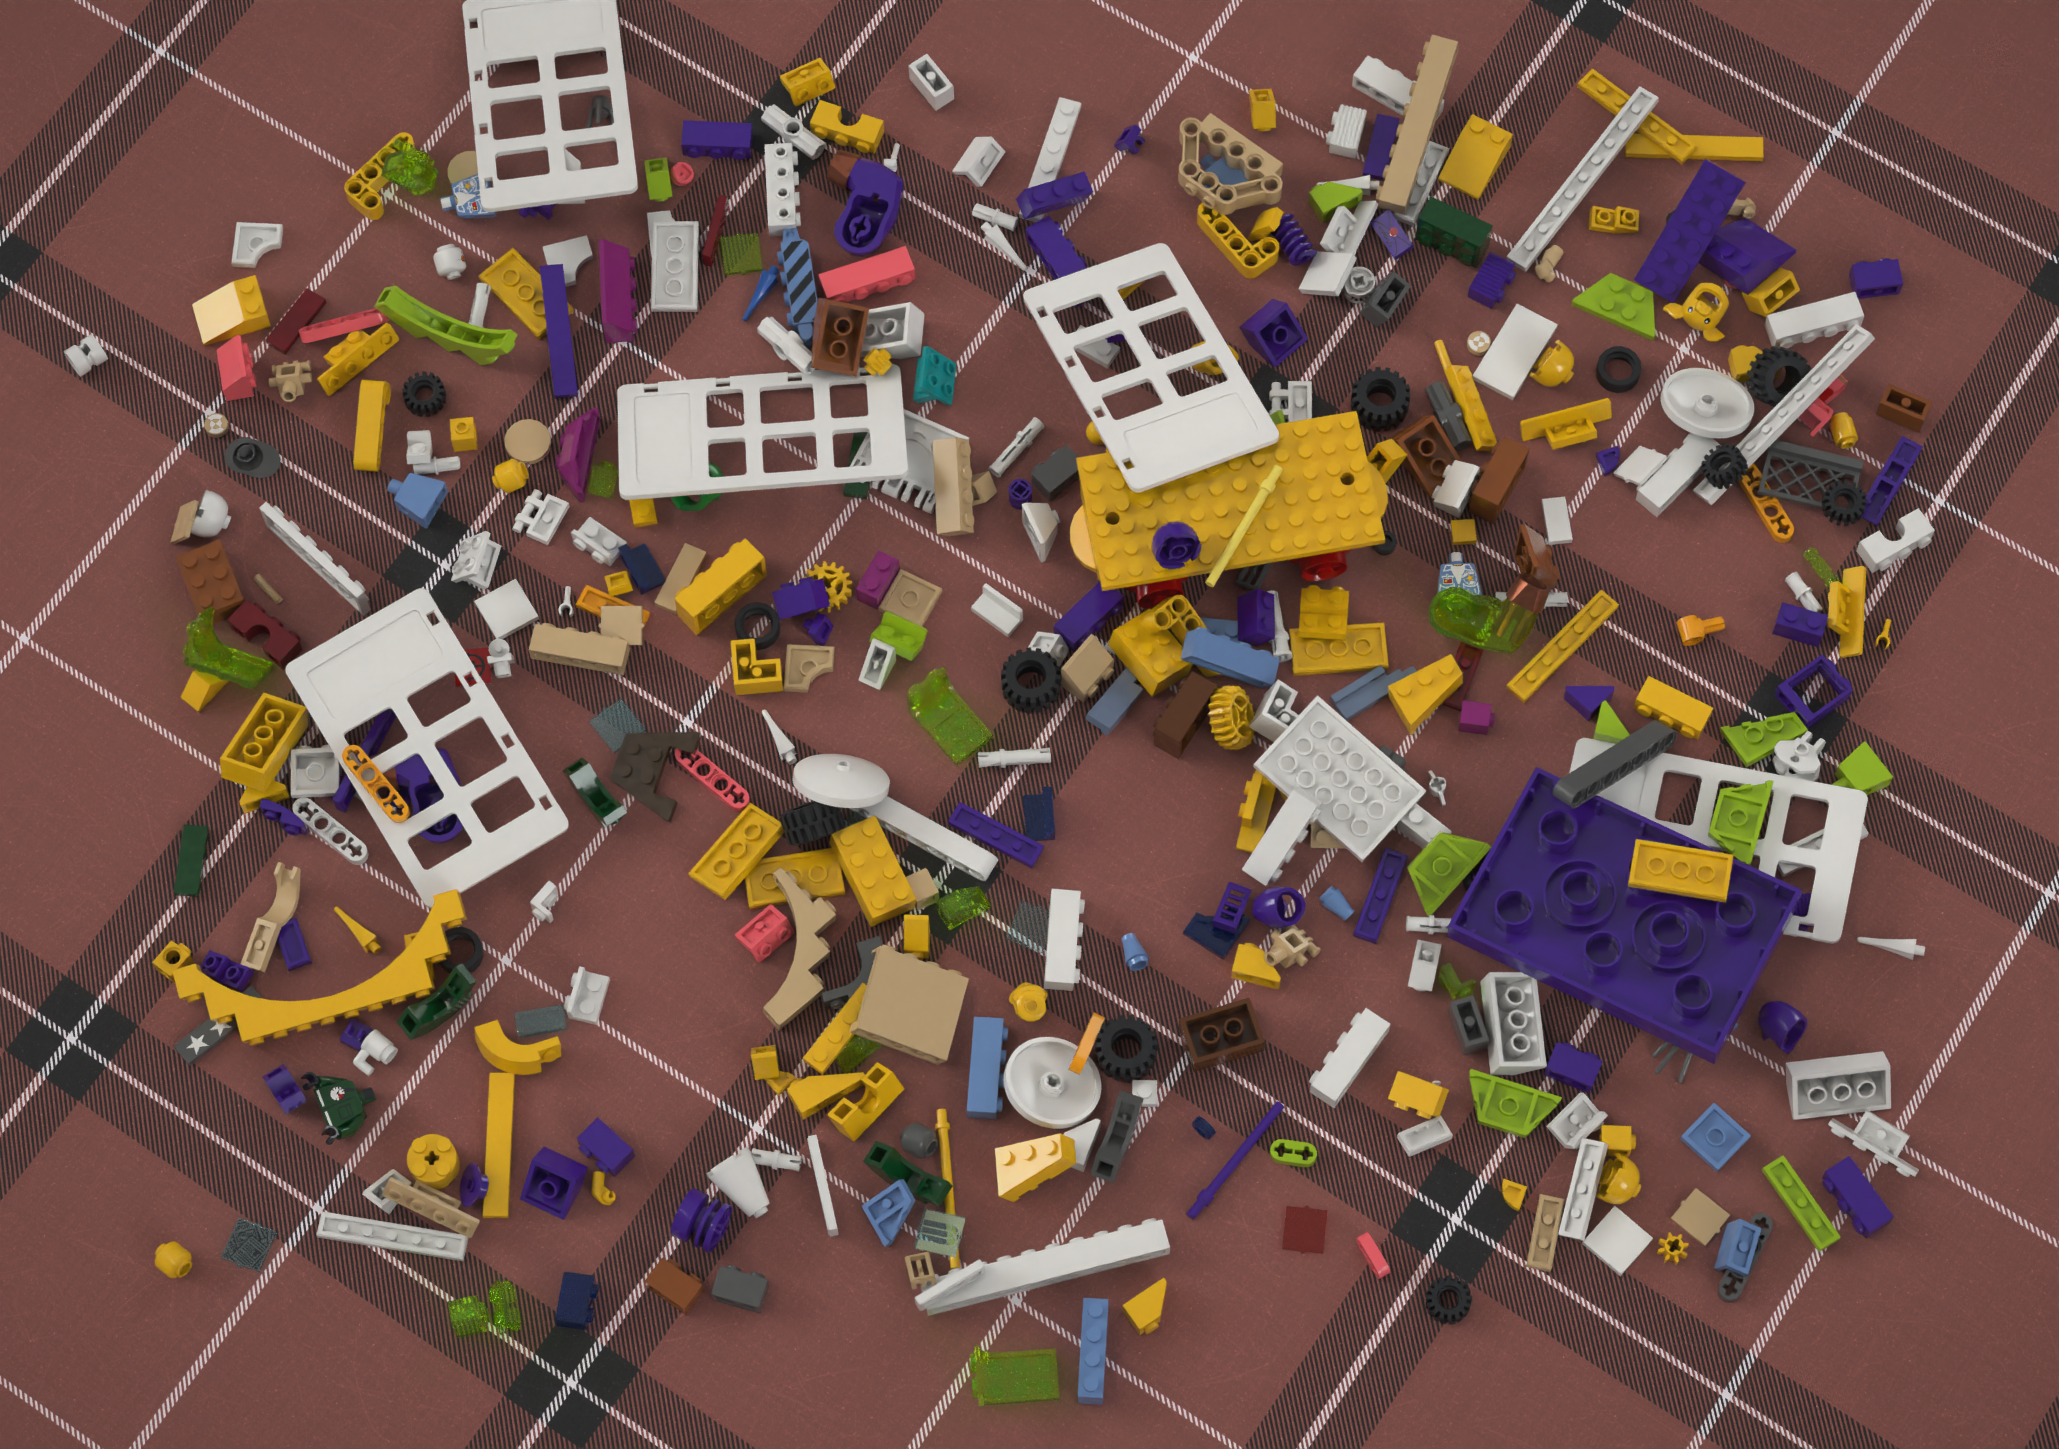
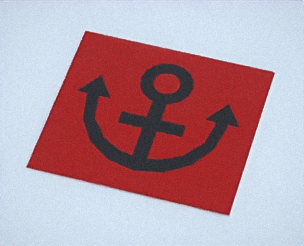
(479, 660)

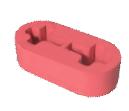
(1373, 1255)

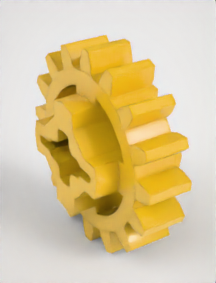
(834, 579)

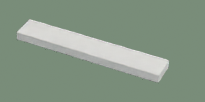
(392, 1236)

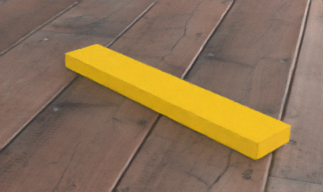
(1652, 127)
(1707, 148)
(1562, 646)
(499, 1144)

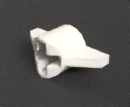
(1437, 787)

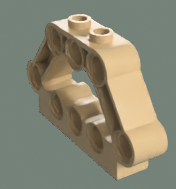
(1242, 194)

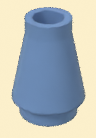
(1336, 903)
(1135, 955)

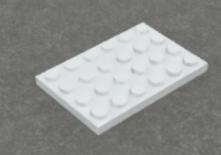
(1354, 780)

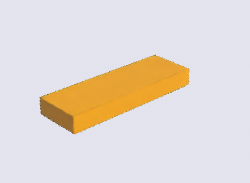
(592, 600)

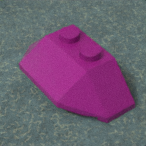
(578, 451)

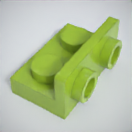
(901, 634)

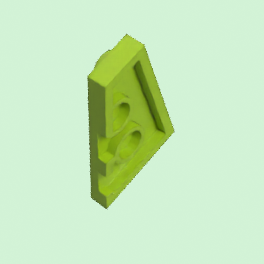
(1758, 739)

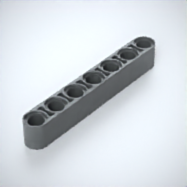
(1614, 763)

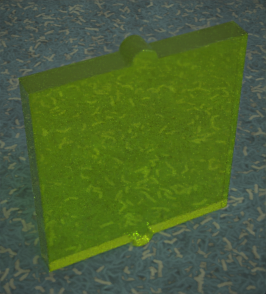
(741, 254)

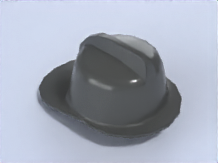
(252, 457)

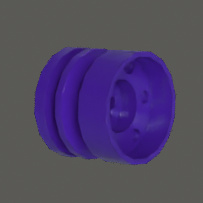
(705, 1222)

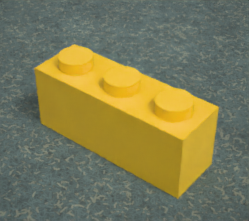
(1673, 708)

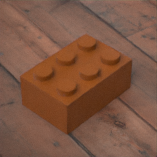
(1498, 479)
(211, 580)

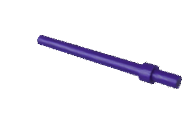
(1205, 1197)

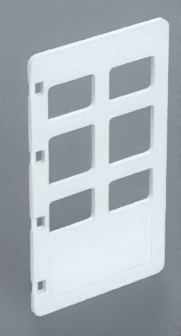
(542, 32)
(1182, 431)
(668, 438)
(377, 670)
(1832, 862)

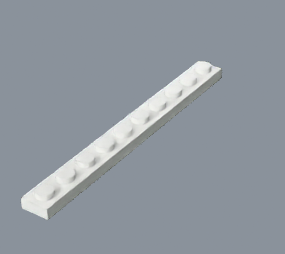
(1582, 179)
(1794, 403)

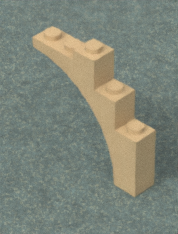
(810, 920)

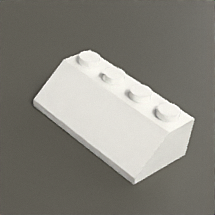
(1512, 1023)
(1838, 1085)

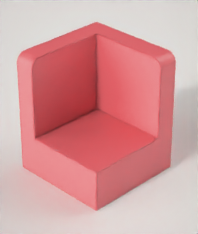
(1816, 416)

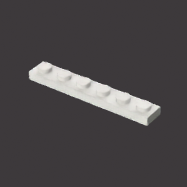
(1055, 145)

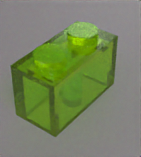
(468, 1316)

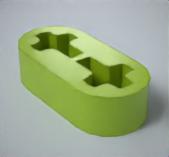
(1294, 1147)

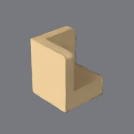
(982, 487)
(923, 888)

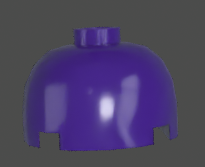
(1175, 544)

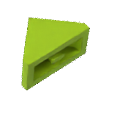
(1609, 726)

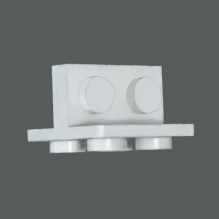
(476, 560)

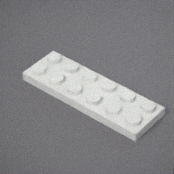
(319, 561)

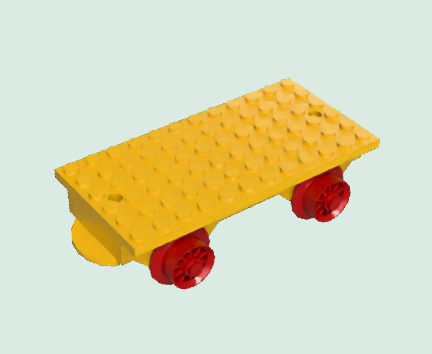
(1314, 517)

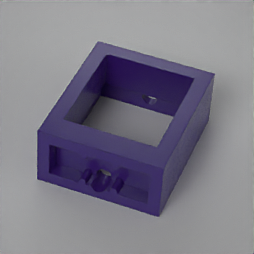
(1793, 702)

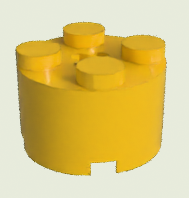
(426, 1149)

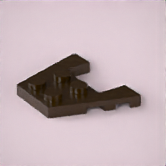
(643, 762)

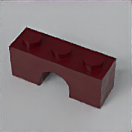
(250, 621)

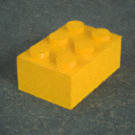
(1149, 656)

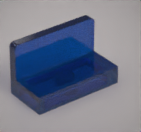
(641, 567)
(1039, 815)

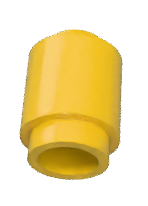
(1843, 430)

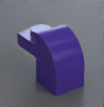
(284, 1089)

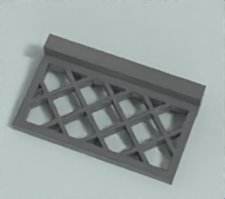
(1809, 459)

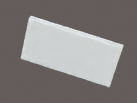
(674, 266)
(1514, 351)

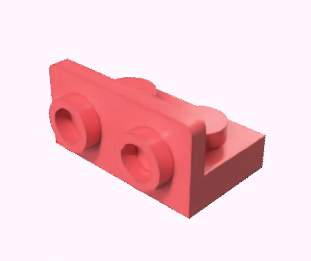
(765, 933)

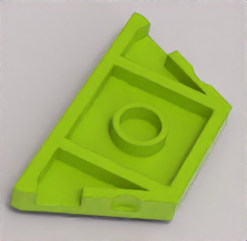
(1620, 304)
(1740, 819)
(1443, 866)
(1509, 1104)

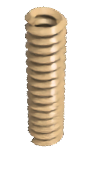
(267, 589)

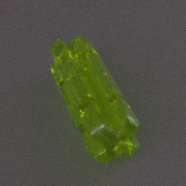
(1820, 566)

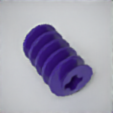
(1291, 241)

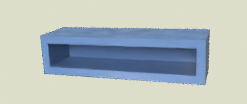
(1230, 658)
(986, 1067)
(1093, 1351)

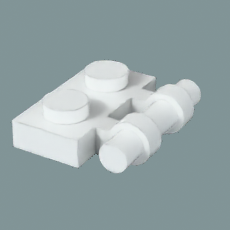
(1299, 400)
(545, 521)

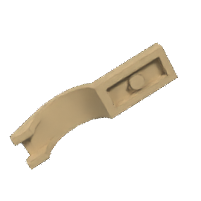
(269, 926)

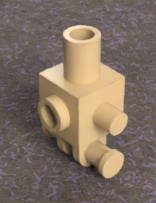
(291, 379)
(1290, 947)

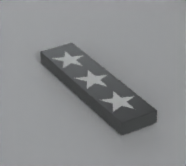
(207, 1036)

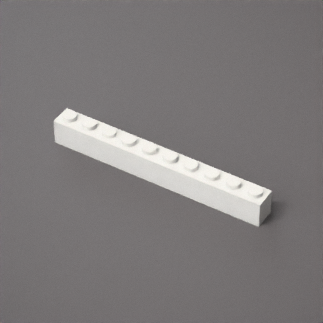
(1057, 1264)

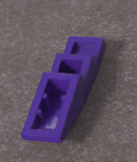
(1890, 479)

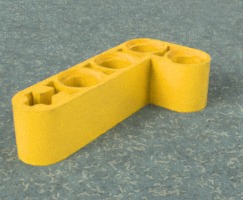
(369, 187)
(1234, 237)
(370, 424)
(1176, 621)

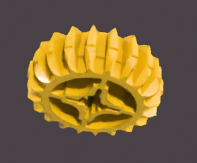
(1231, 717)

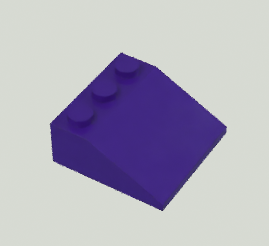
(1745, 254)

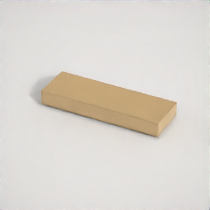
(680, 576)
(1545, 1233)

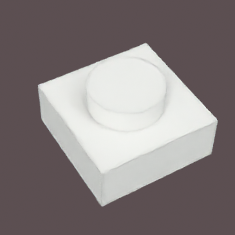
(1146, 1089)

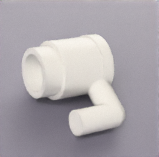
(376, 1046)

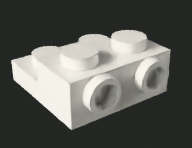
(314, 772)

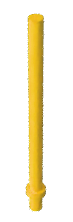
(942, 1127)

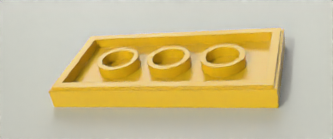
(519, 290)
(1361, 651)
(737, 851)
(1680, 870)
(814, 871)

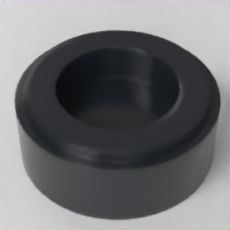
(1389, 545)

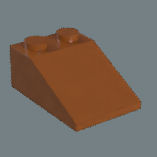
(838, 336)
(1427, 452)
(1534, 557)

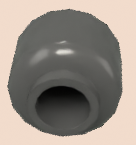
(918, 1140)

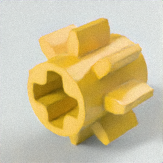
(877, 361)
(1667, 1244)

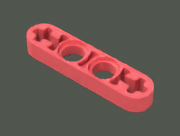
(342, 325)
(710, 779)

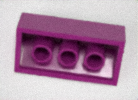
(616, 292)

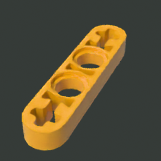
(1762, 503)
(376, 783)

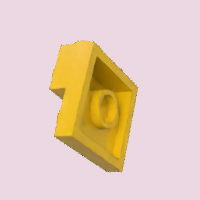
(1323, 613)

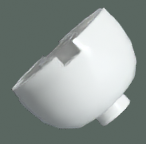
(211, 515)

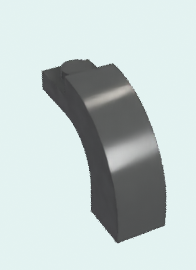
(838, 997)
(1118, 1137)

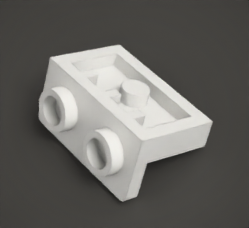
(598, 541)
(587, 996)

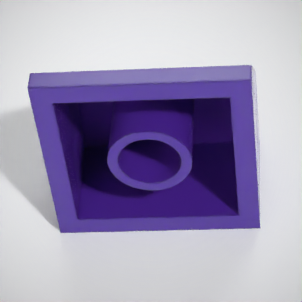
(1274, 332)
(553, 1182)

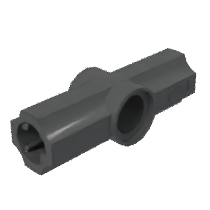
(1448, 415)

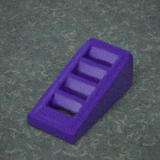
(1226, 924)

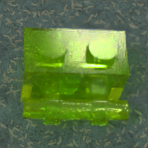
(410, 168)

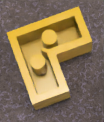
(754, 675)

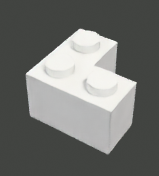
(1274, 711)

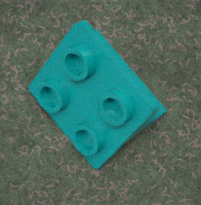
(934, 377)

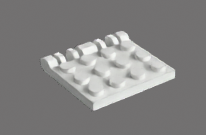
(919, 445)

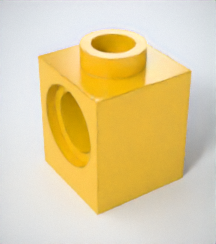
(463, 434)
(172, 950)
(1618, 1139)

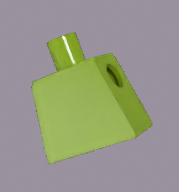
(1863, 771)

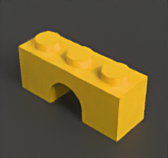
(863, 135)
(880, 1091)

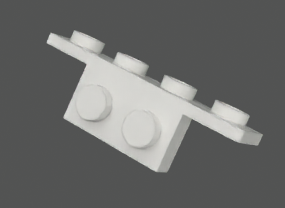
(1347, 229)
(1880, 1138)

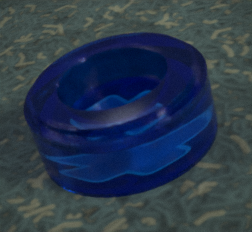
(1203, 1128)

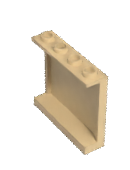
(910, 1005)

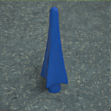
(765, 284)

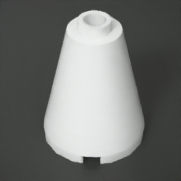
(741, 1183)

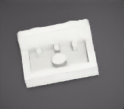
(1576, 1122)

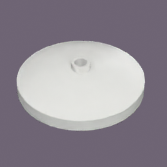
(1707, 403)
(841, 780)
(1045, 1089)

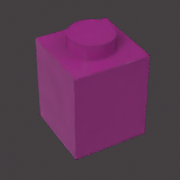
(1476, 717)

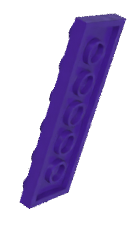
(1689, 230)

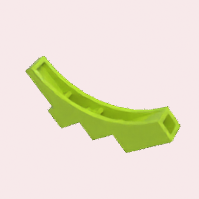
(420, 321)

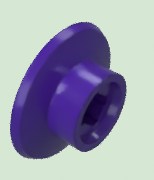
(473, 1185)

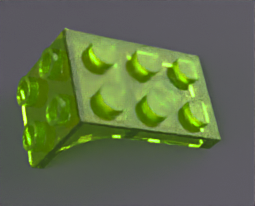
(211, 656)
(946, 717)
(1014, 1376)

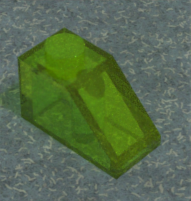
(962, 906)

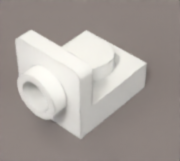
(419, 447)
(1052, 644)
(545, 898)

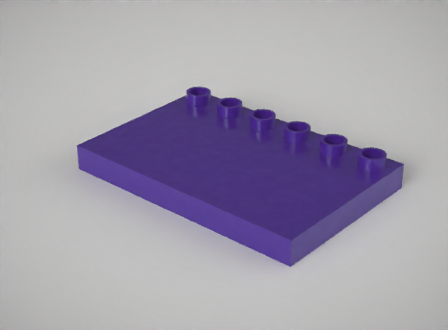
(1563, 913)

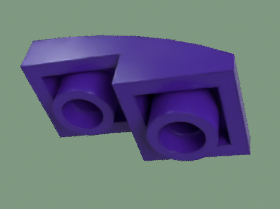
(289, 821)
(225, 971)

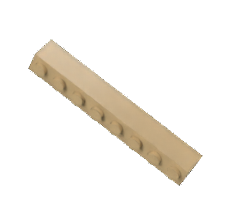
(1418, 124)

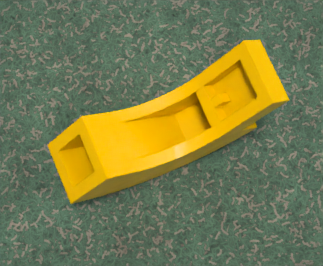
(511, 1056)

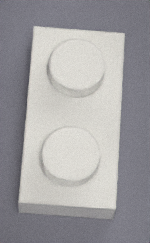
(1099, 351)

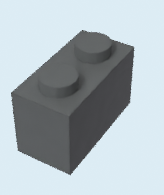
(1385, 299)
(1056, 473)
(1468, 1025)
(740, 1288)

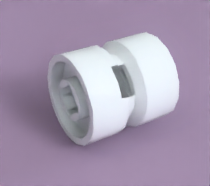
(85, 355)

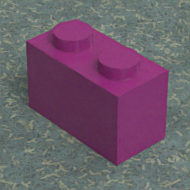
(877, 579)

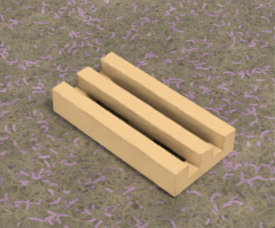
(922, 1278)

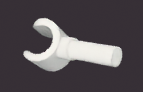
(892, 163)
(566, 604)

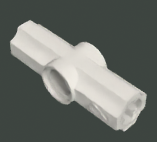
(783, 124)
(786, 344)

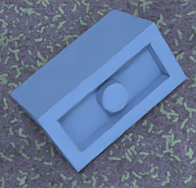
(1737, 1247)

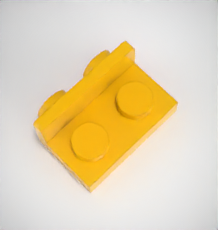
(808, 81)

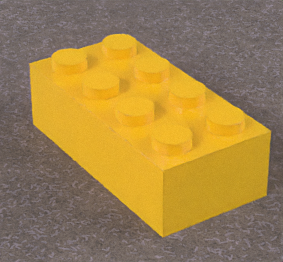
(720, 586)
(264, 742)
(872, 871)

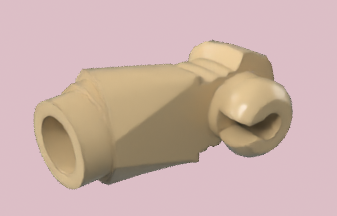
(1745, 207)
(1548, 262)

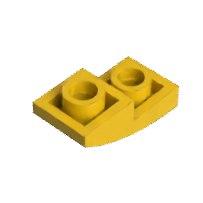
(1613, 221)
(1266, 223)

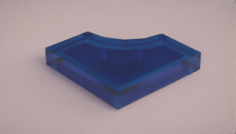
(1213, 938)

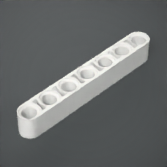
(931, 837)

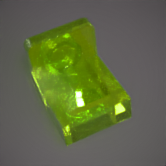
(603, 479)
(1450, 981)

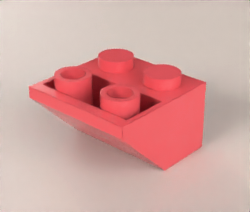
(236, 369)

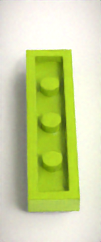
(1801, 1203)

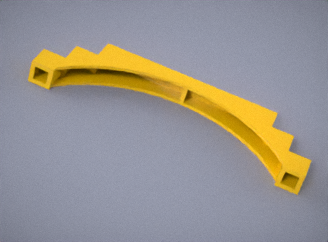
(401, 979)

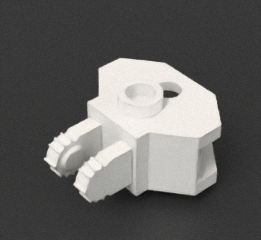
(1799, 757)

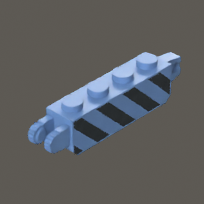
(800, 284)

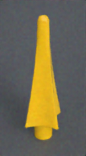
(365, 937)

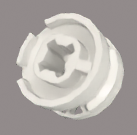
(1359, 285)

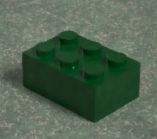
(1453, 232)

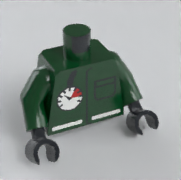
(339, 1104)

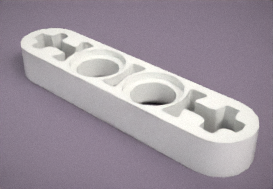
(332, 829)

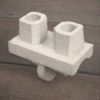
(500, 658)

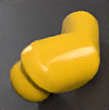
(599, 1191)

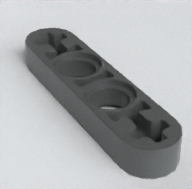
(1739, 1287)

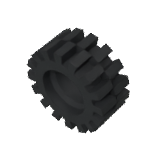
(418, 383)
(1731, 473)
(1850, 492)
(1444, 1314)

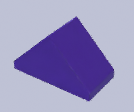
(1588, 699)

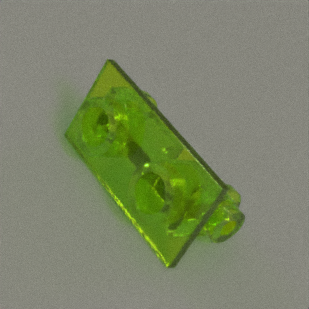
(501, 1296)

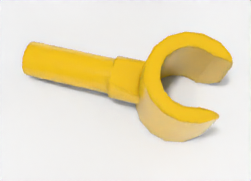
(1884, 634)

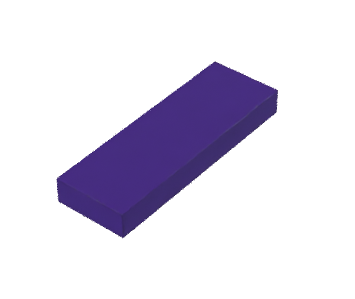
(1380, 146)

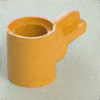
(1694, 629)

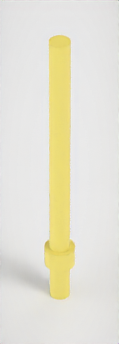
(1266, 488)

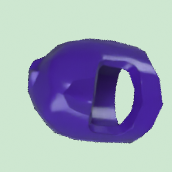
(1271, 907)
(1782, 1021)

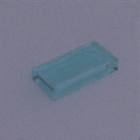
(540, 1021)

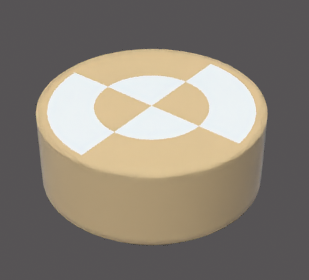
(1478, 343)
(216, 425)

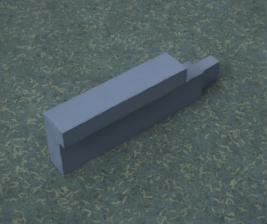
(1366, 691)
(1115, 702)

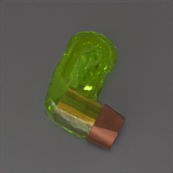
(1486, 620)

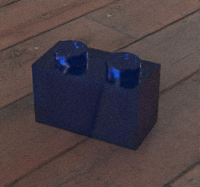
(576, 1300)

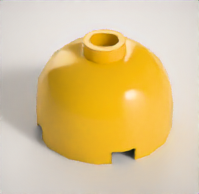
(1554, 366)
(1619, 1180)

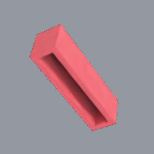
(868, 276)

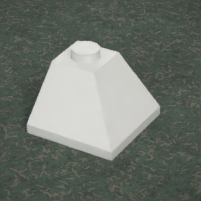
(1040, 526)

